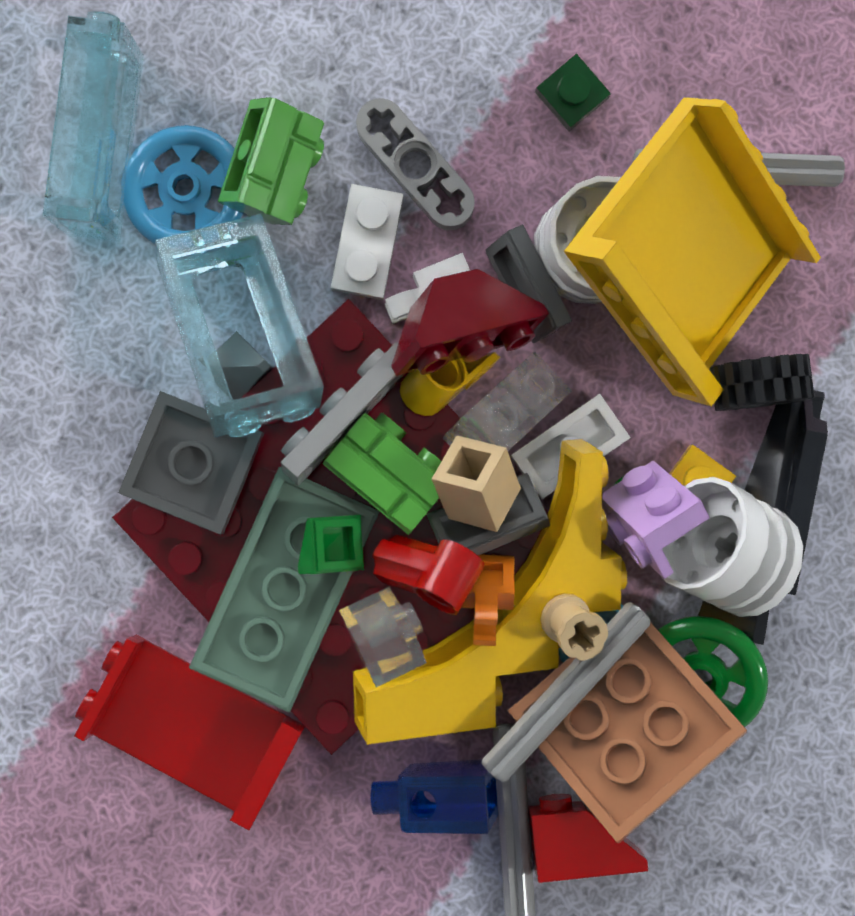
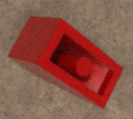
(575, 845)

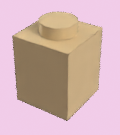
(476, 483)

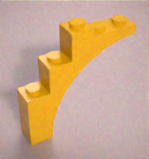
(462, 680)

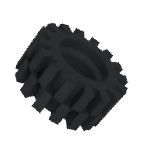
(764, 382)

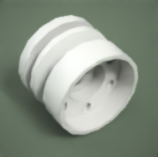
(559, 228)
(739, 556)

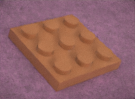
(637, 733)

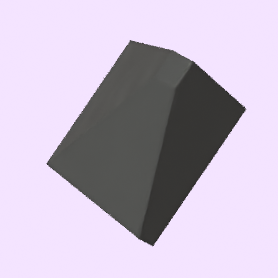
(241, 365)

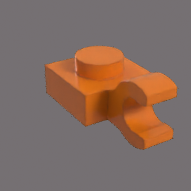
(491, 592)

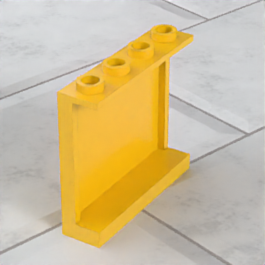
(690, 244)

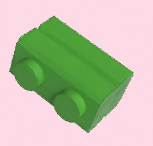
(272, 161)
(386, 470)

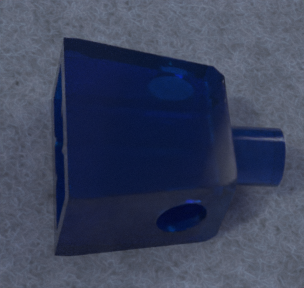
(462, 794)

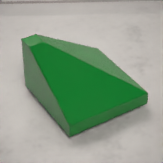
(331, 545)

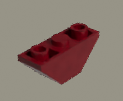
(465, 319)

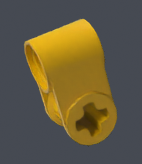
(433, 391)

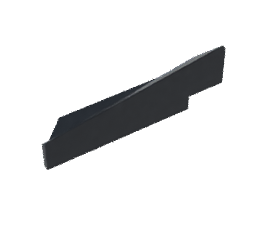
(787, 480)

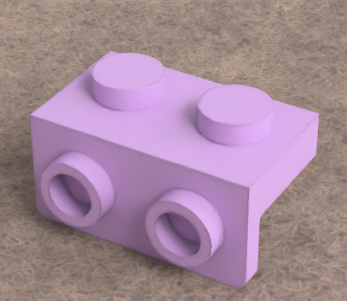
(650, 513)

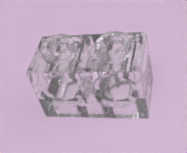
(513, 405)

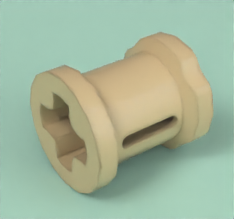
(574, 626)

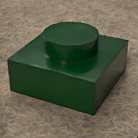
(572, 92)

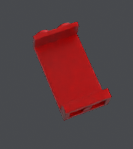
(189, 726)

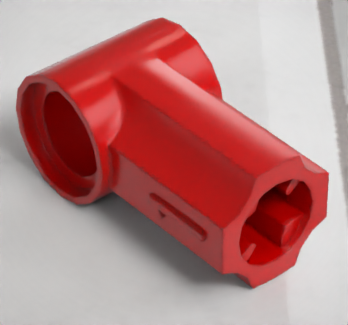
(436, 574)

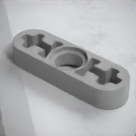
(380, 143)

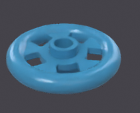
(143, 173)

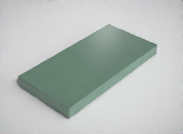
(269, 613)

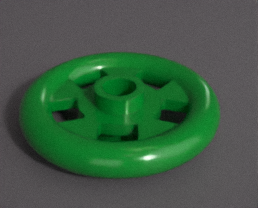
(747, 671)

